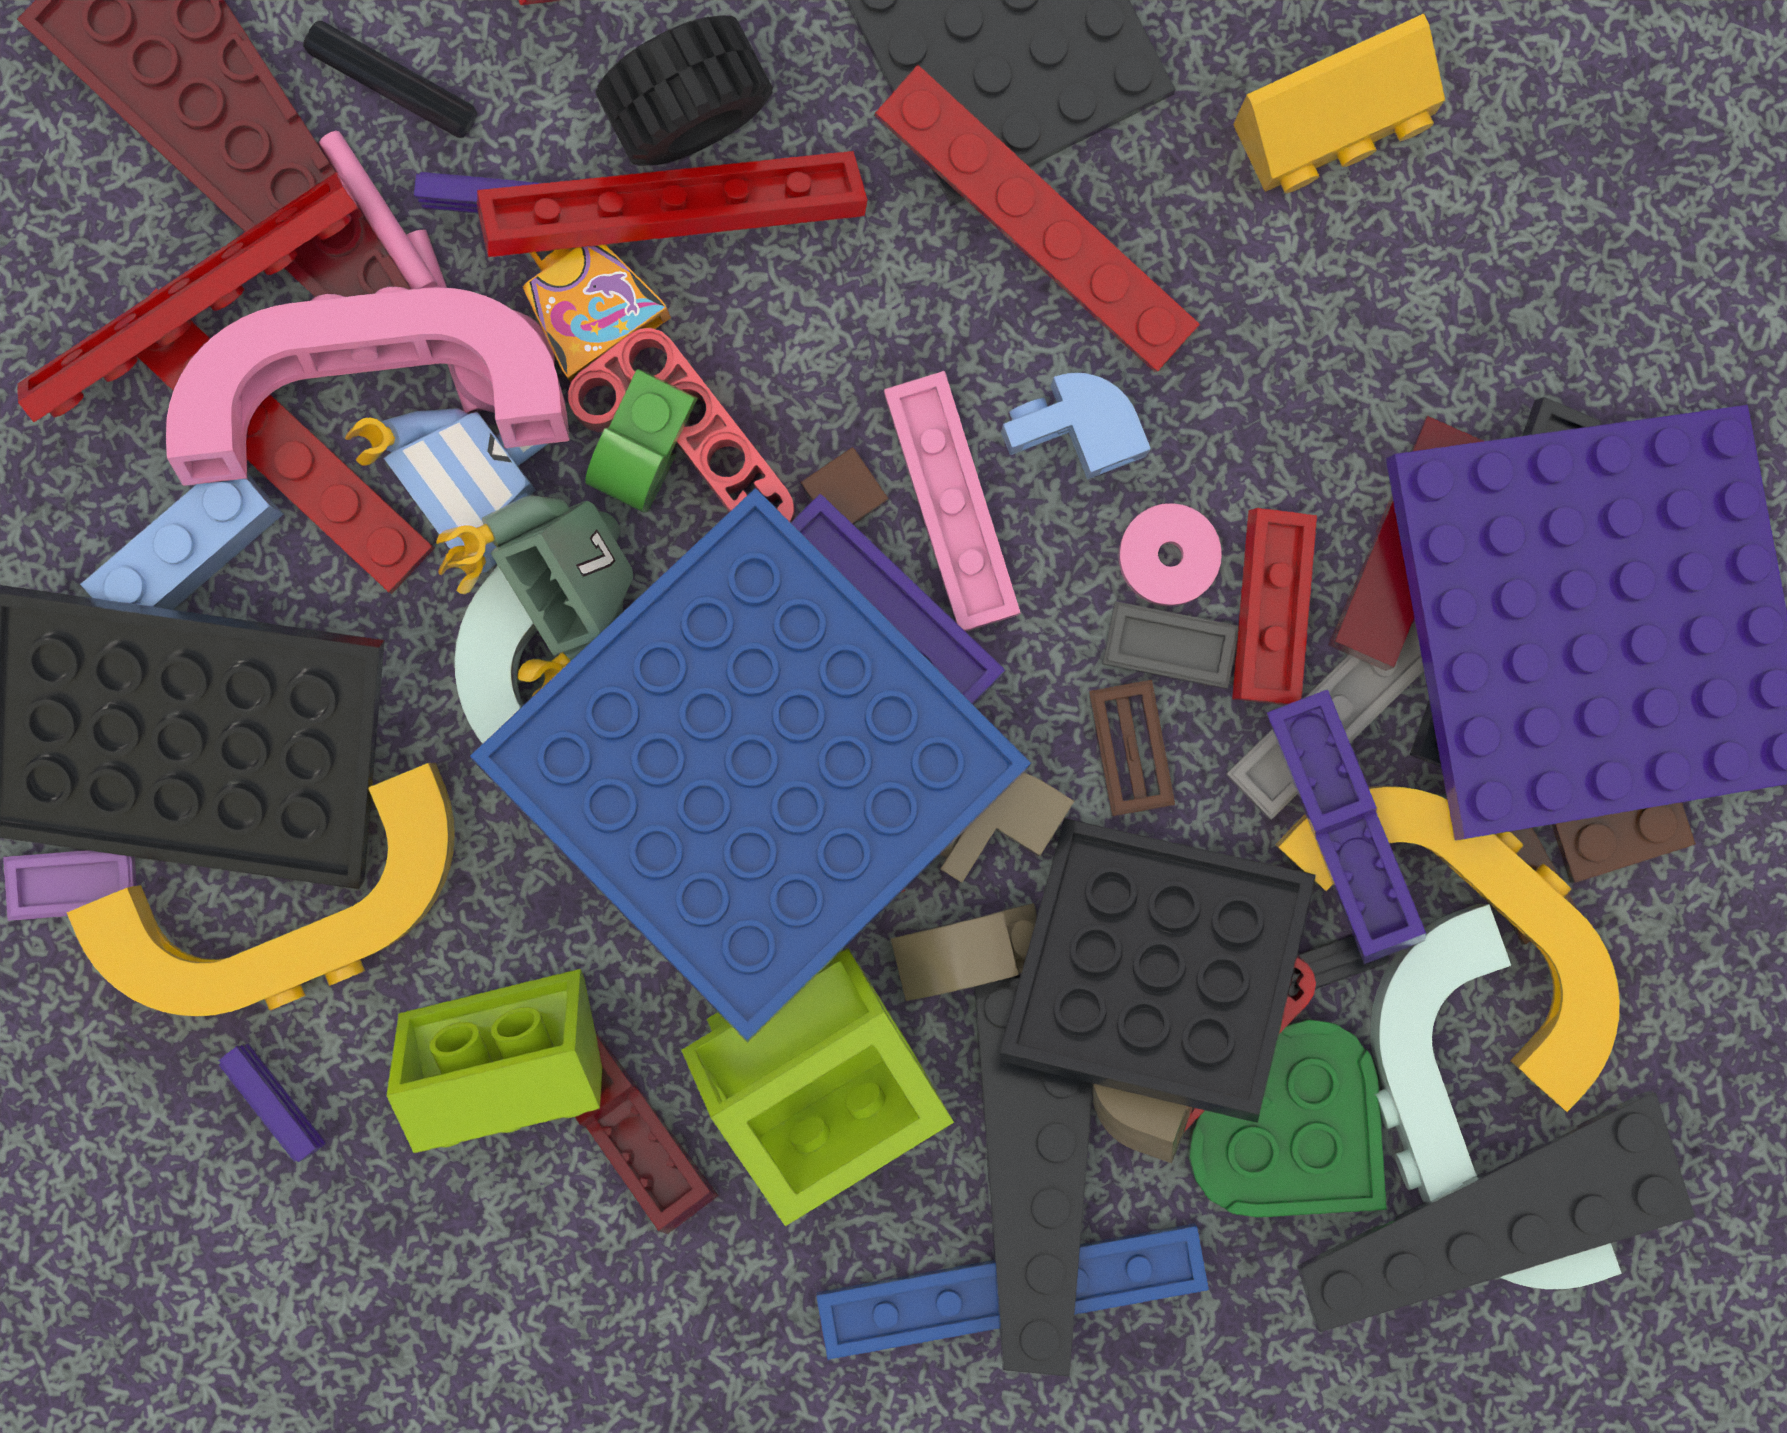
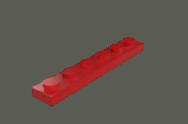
(670, 203)
(1036, 219)
(167, 311)
(312, 477)

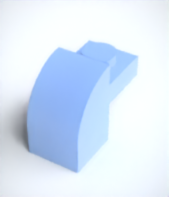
(1094, 415)

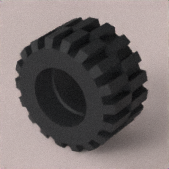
(684, 90)

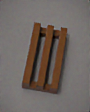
(1121, 695)

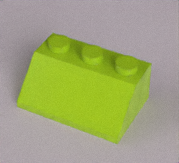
(495, 1062)

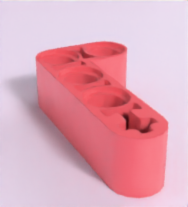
(696, 441)

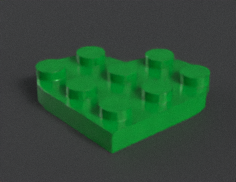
(1314, 1134)

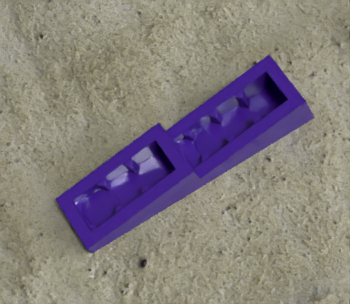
(1346, 826)

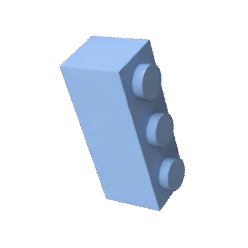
(185, 545)

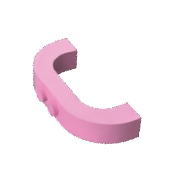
(351, 336)

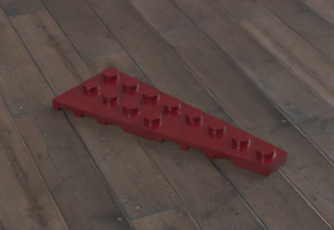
(216, 114)

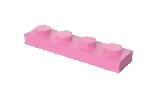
(951, 502)

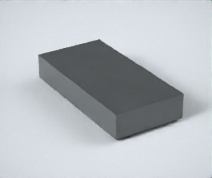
(1170, 645)

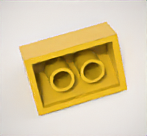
(1342, 106)

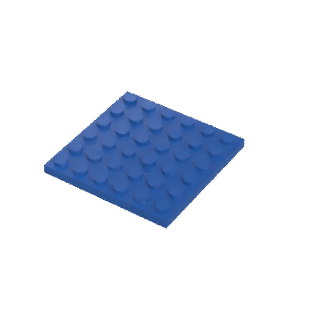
(750, 763)

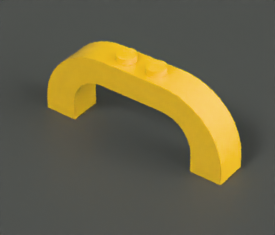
(144, 965)
(1585, 1003)

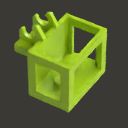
(817, 1091)

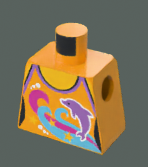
(589, 303)

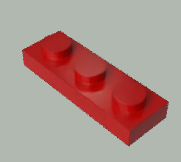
(1274, 606)

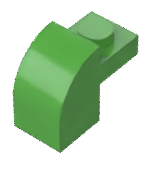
(639, 442)

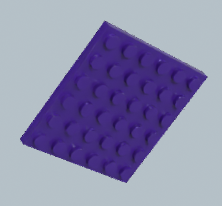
(1596, 618)

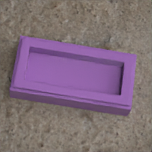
(62, 881)

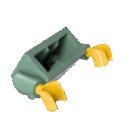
(560, 568)

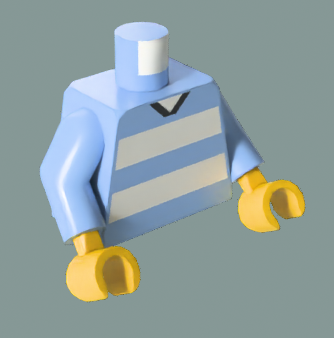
(451, 471)

